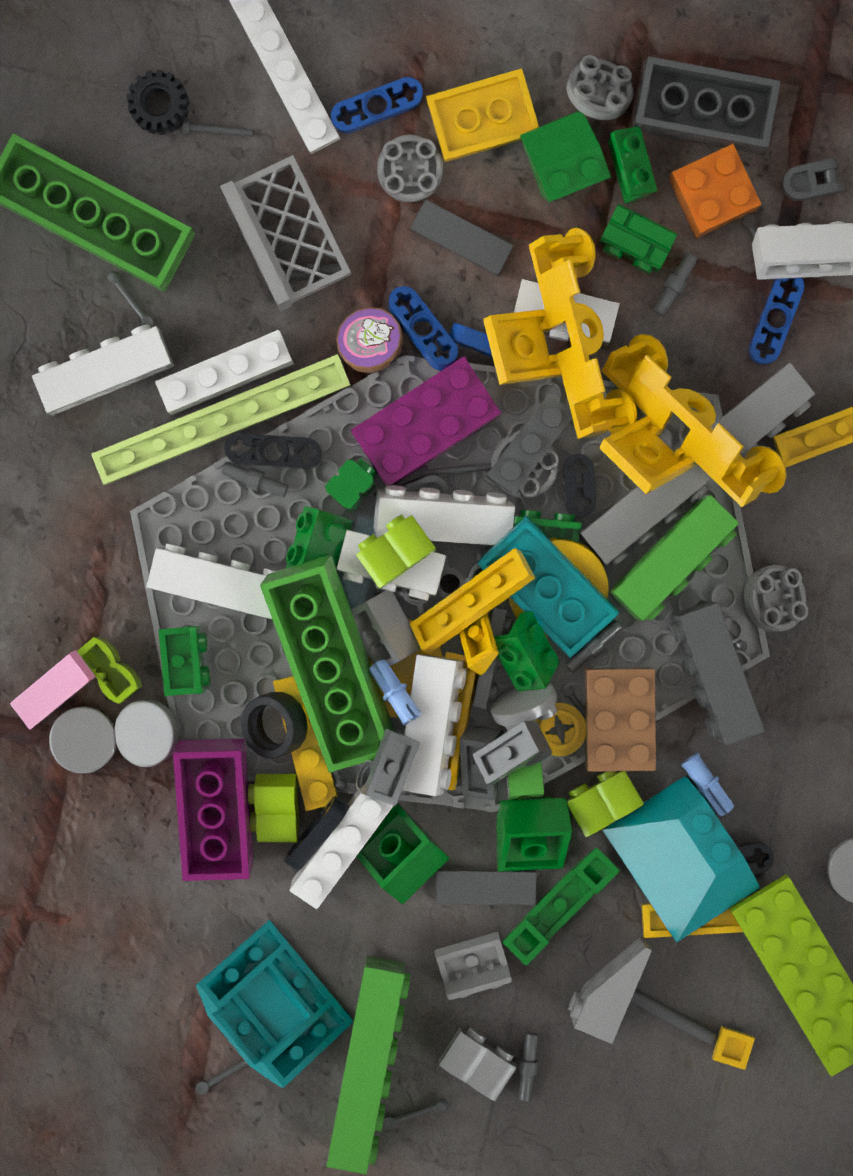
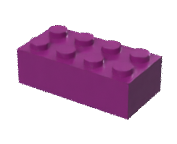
(426, 422)
(213, 809)

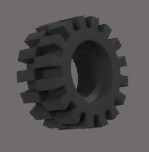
(148, 84)

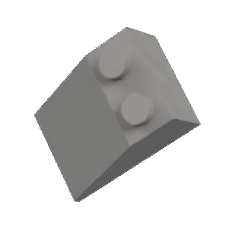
(607, 994)

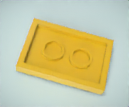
(482, 115)

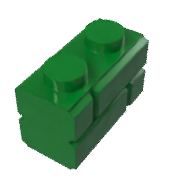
(637, 239)
(352, 484)

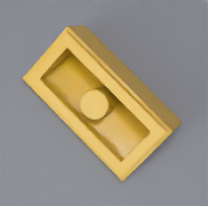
(479, 645)

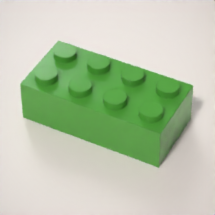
(673, 557)

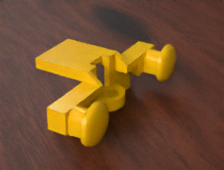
(521, 347)
(649, 461)

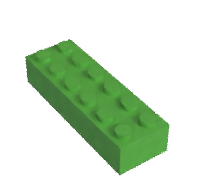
(91, 213)
(328, 661)
(366, 1070)

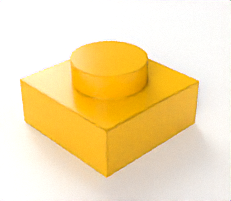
(733, 1047)

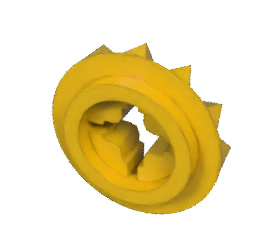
(573, 736)

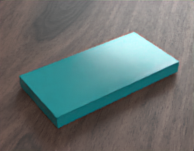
(560, 594)

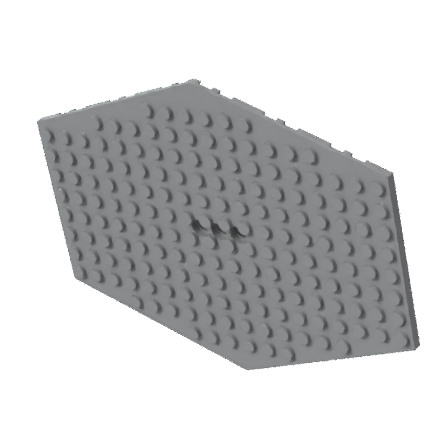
(258, 527)

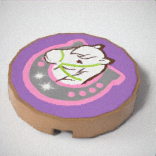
(369, 339)

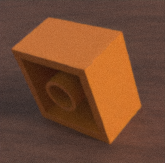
(714, 191)

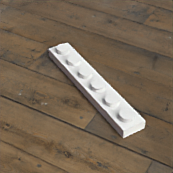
(286, 73)

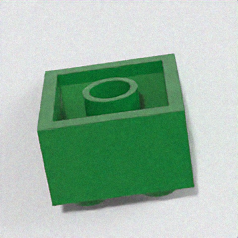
(564, 156)
(532, 834)
(401, 854)

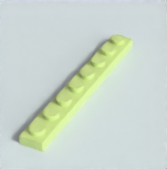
(220, 420)

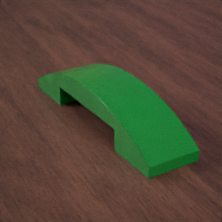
(559, 905)

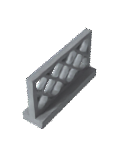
(259, 245)

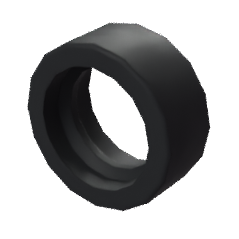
(255, 734)

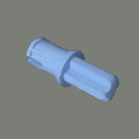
(394, 691)
(707, 785)

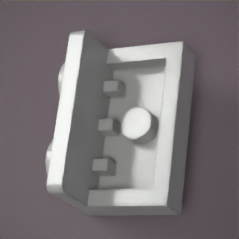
(473, 966)

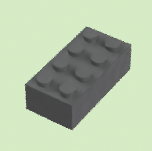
(706, 105)
(717, 673)

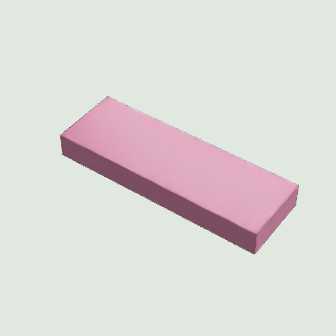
(52, 689)

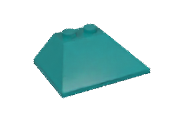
(682, 858)
(272, 1006)

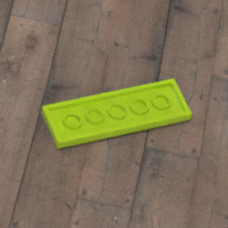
(802, 968)

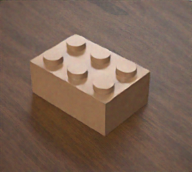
(620, 719)

